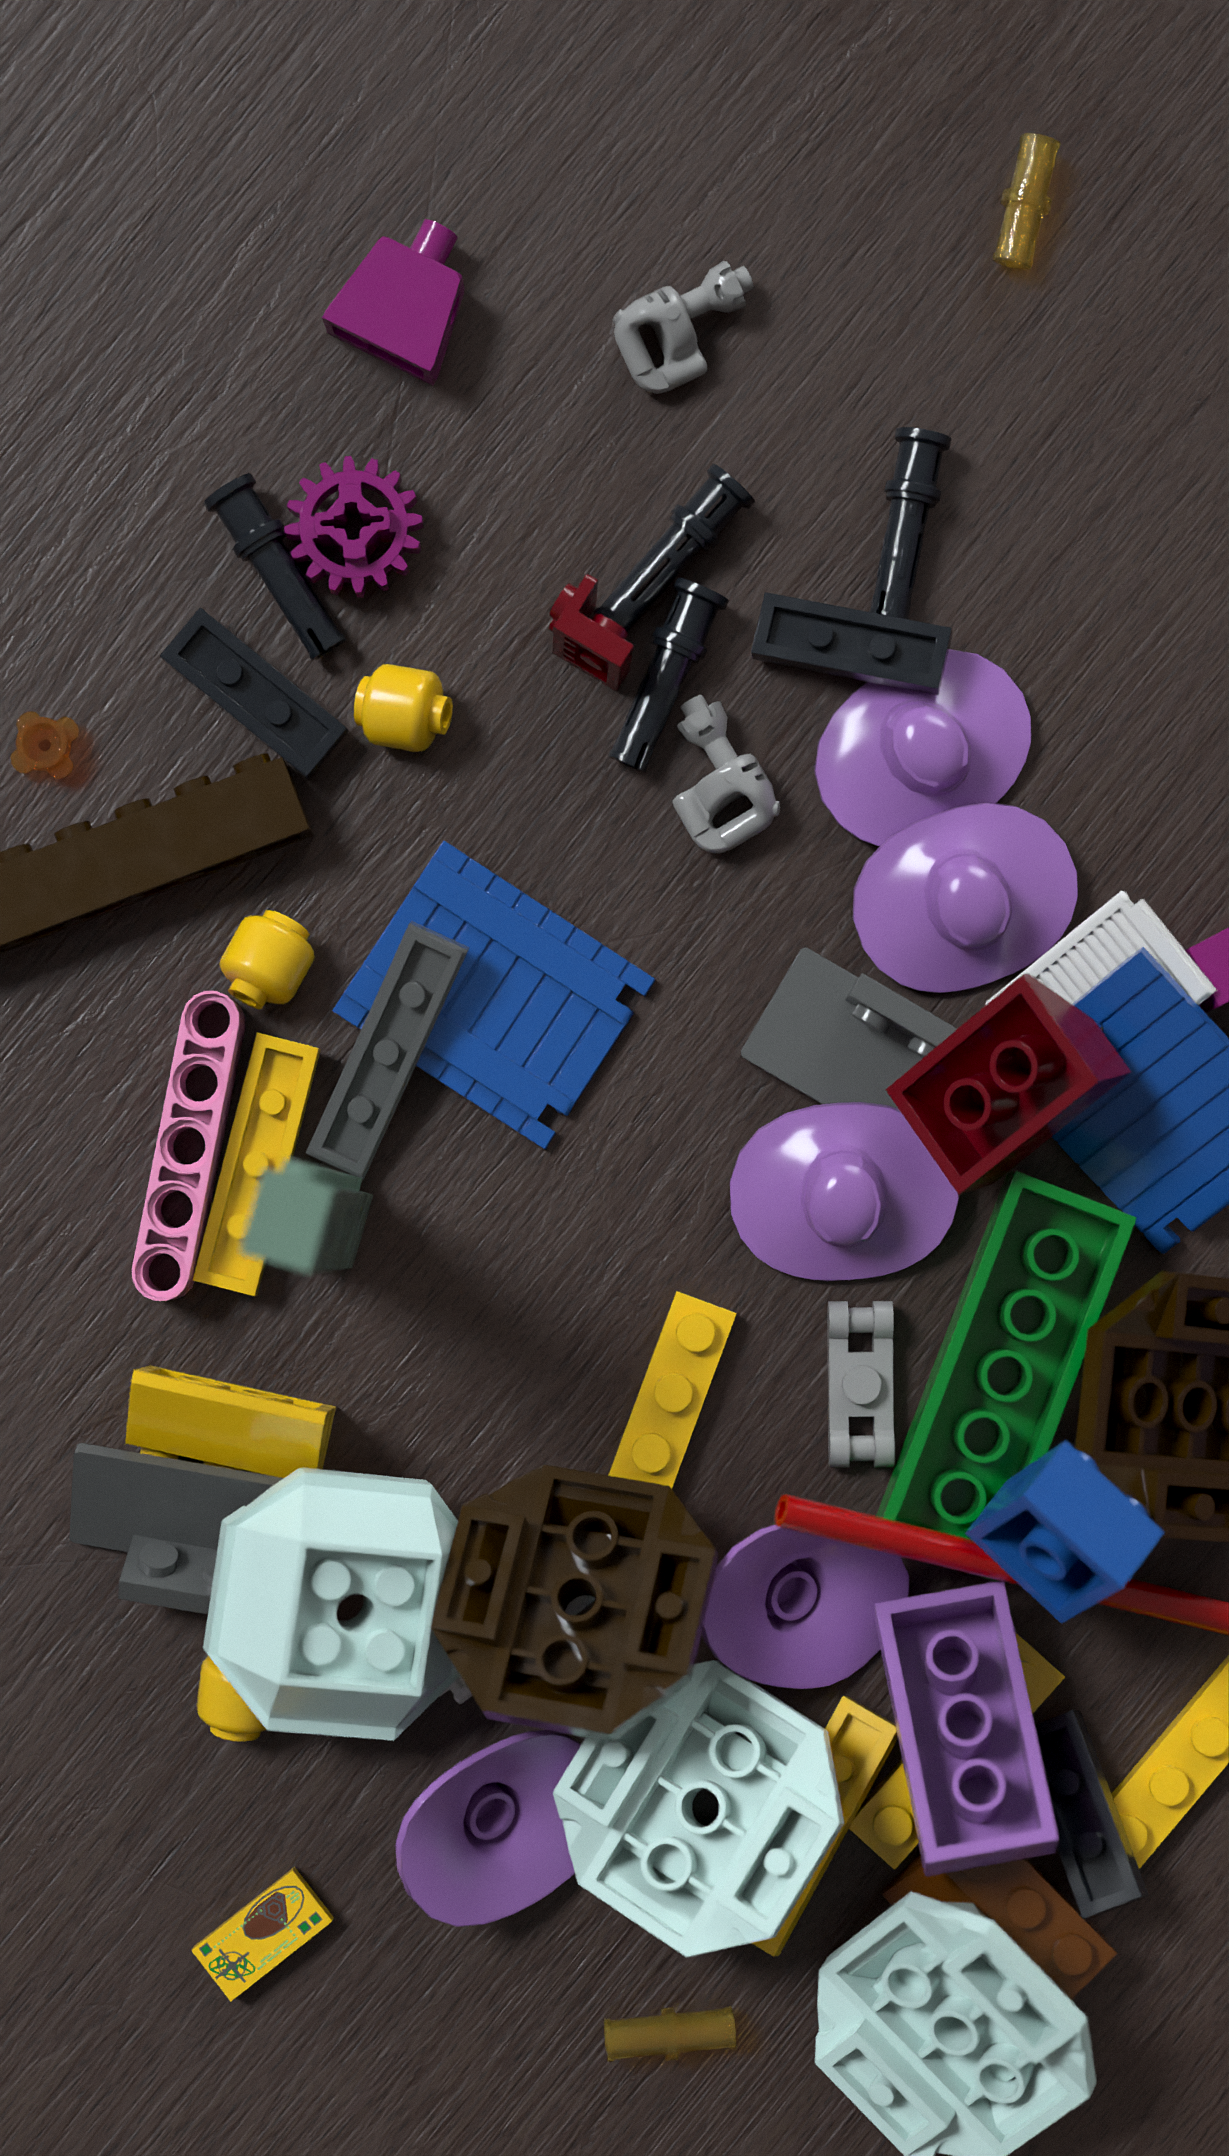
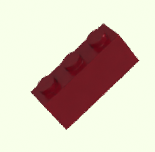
(1006, 1082)

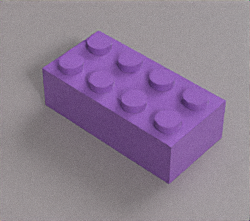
(965, 1728)

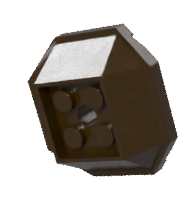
(1161, 1402)
(536, 1550)

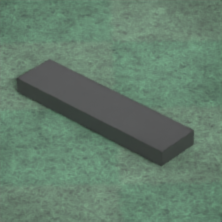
(387, 1049)

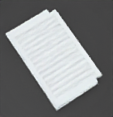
(1107, 941)

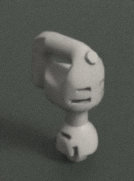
(671, 321)
(732, 779)

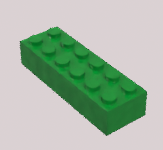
(1007, 1353)

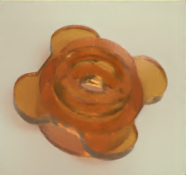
(35, 729)

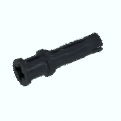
(911, 497)
(700, 534)
(260, 541)
(678, 646)

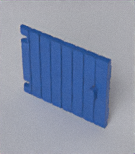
(527, 1005)
(1164, 1129)

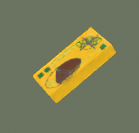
(262, 1934)

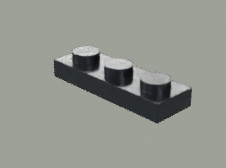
(851, 643)
(254, 693)
(1086, 1819)

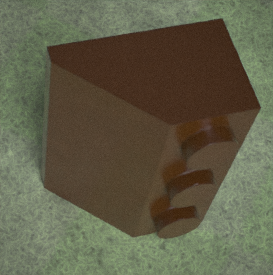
(1025, 1909)

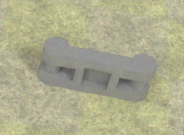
(860, 1384)

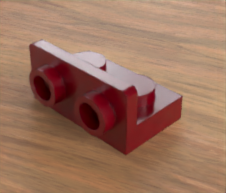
(588, 644)

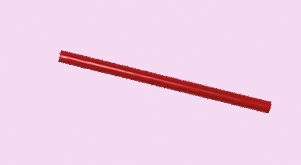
(967, 1556)

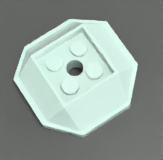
(278, 1593)
(649, 1856)
(949, 2032)

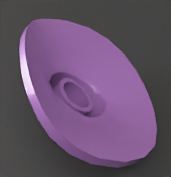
(916, 753)
(964, 897)
(840, 1193)
(799, 1607)
(489, 1832)

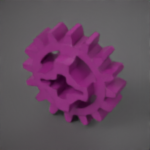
(381, 526)

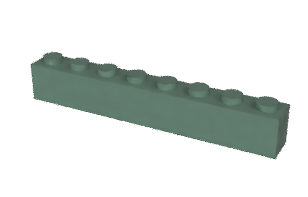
(307, 1218)

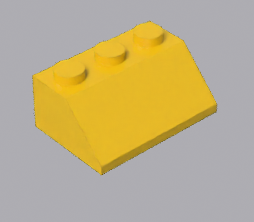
(225, 1423)

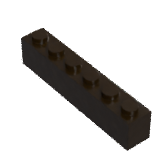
(148, 850)

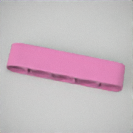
(179, 1114)

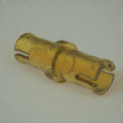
(1026, 201)
(669, 2033)

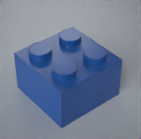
(1065, 1532)

